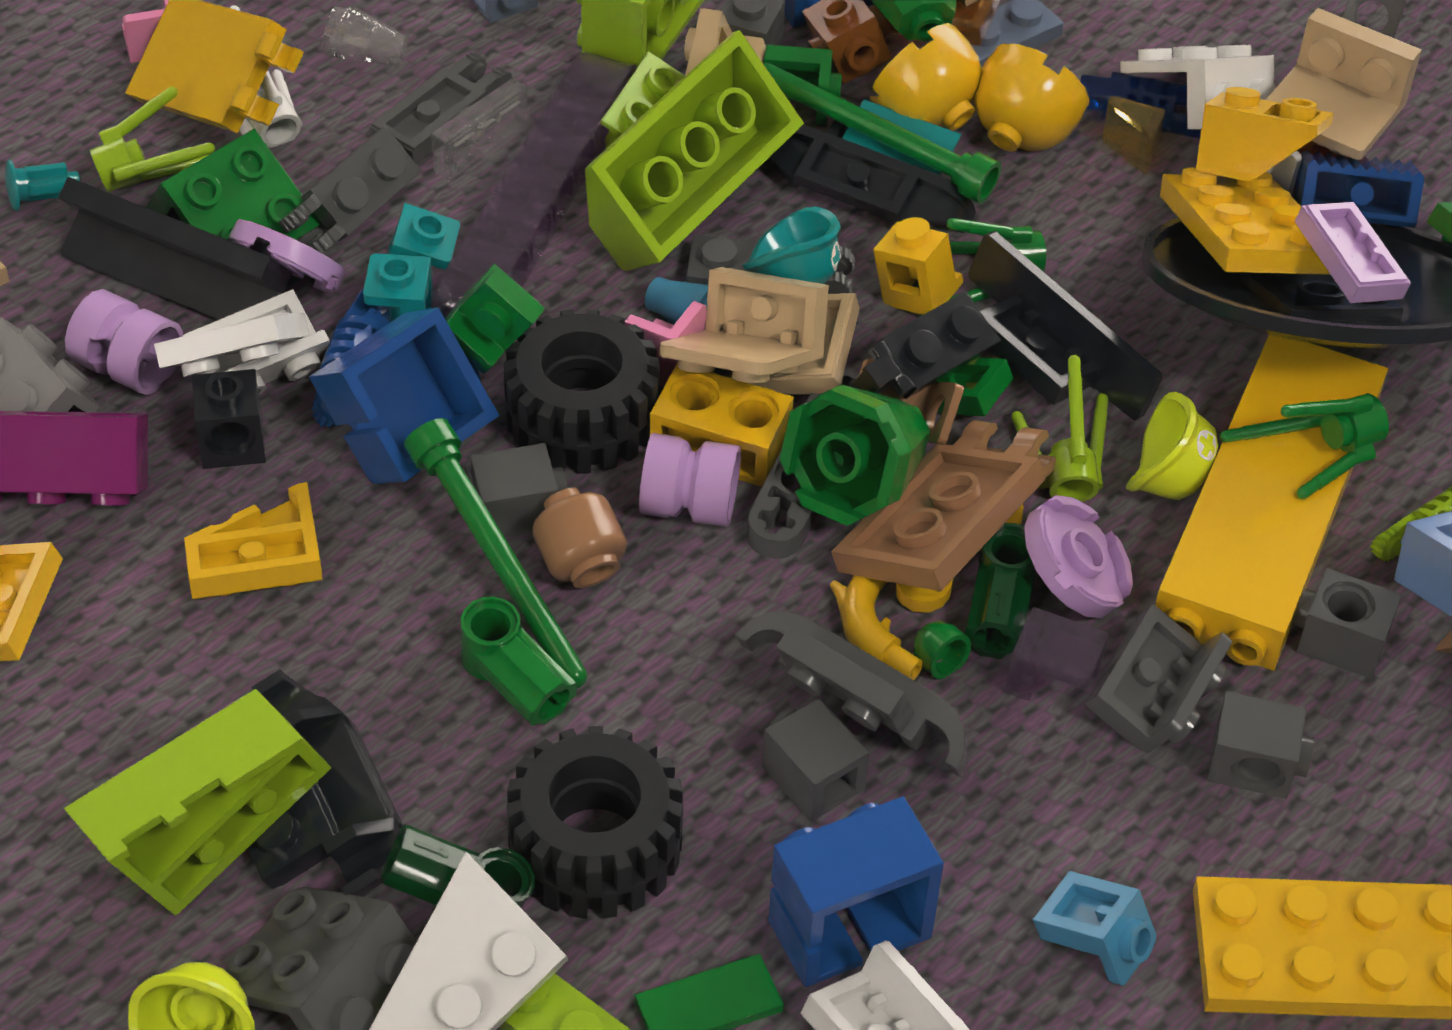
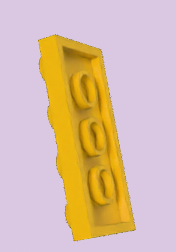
(1242, 222)
(1325, 947)

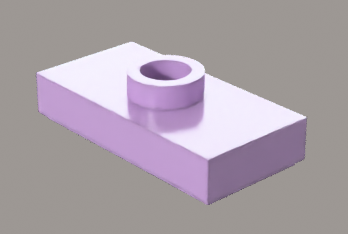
(1352, 252)

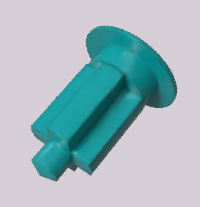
(35, 182)

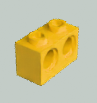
(727, 412)

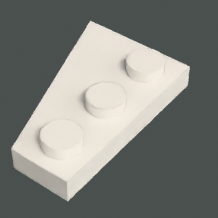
(471, 961)

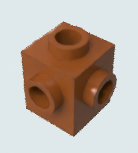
(851, 32)

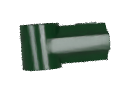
(1001, 593)
(425, 864)

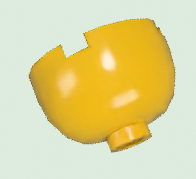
(934, 81)
(1026, 101)

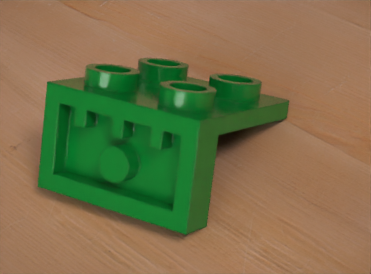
(230, 185)

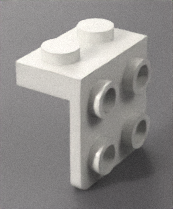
(1208, 72)

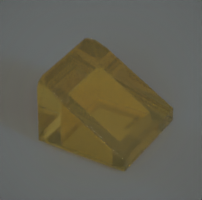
(1133, 131)

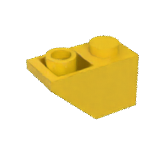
(1251, 135)

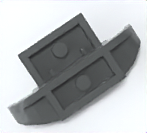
(871, 689)

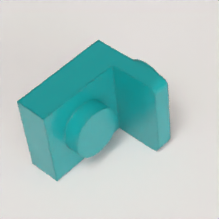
(425, 234)
(399, 282)

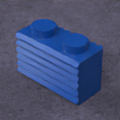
(1379, 189)

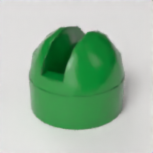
(944, 642)

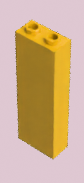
(1249, 532)

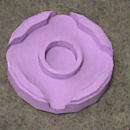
(290, 254)
(1076, 557)

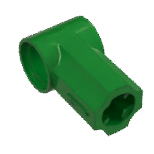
(514, 661)

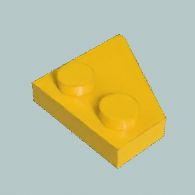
(256, 549)

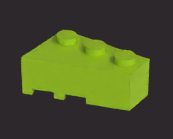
(200, 799)

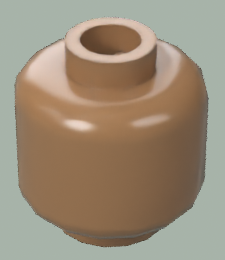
(579, 537)

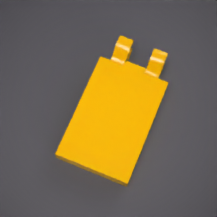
(214, 62)

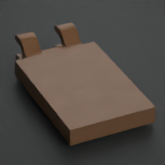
(947, 510)

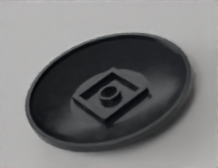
(1311, 304)

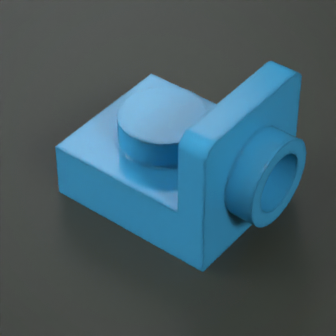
(1100, 921)

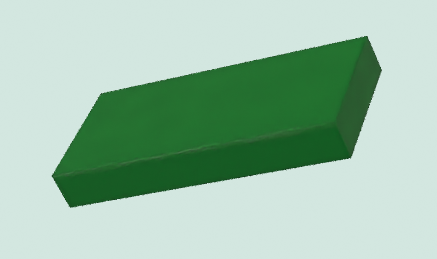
(712, 999)

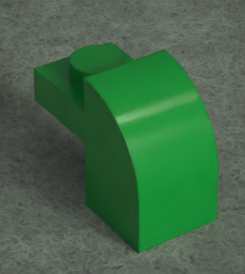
(492, 317)

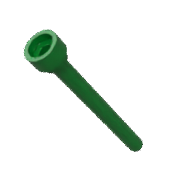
(973, 174)
(436, 450)

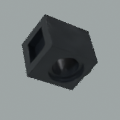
(228, 418)

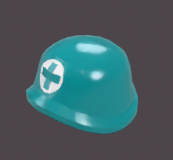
(799, 247)

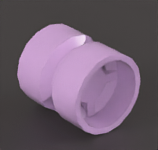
(119, 340)
(688, 479)

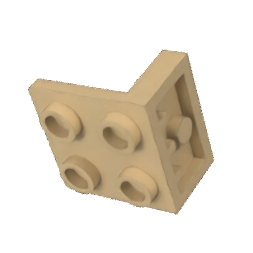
(1353, 75)

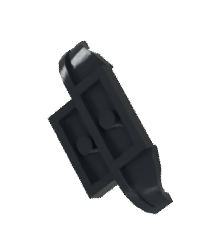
(868, 178)
(342, 814)

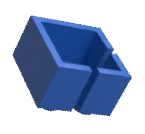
(398, 383)
(869, 863)

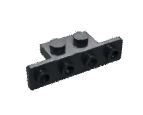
(1046, 325)

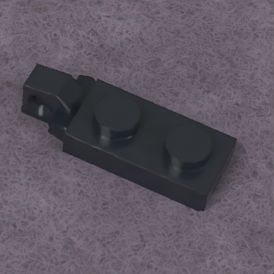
(928, 349)

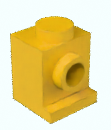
(911, 254)

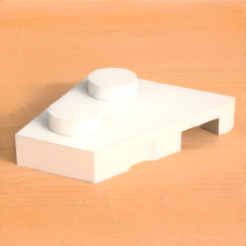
(250, 338)

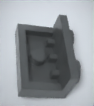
(1157, 681)

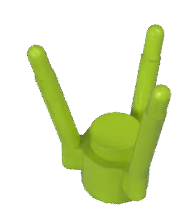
(124, 163)
(1076, 466)

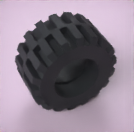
(582, 353)
(605, 775)

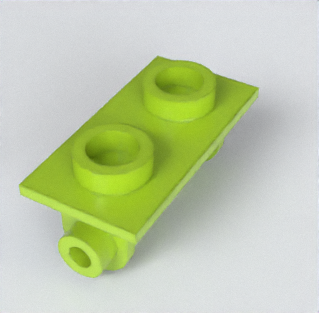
(641, 92)

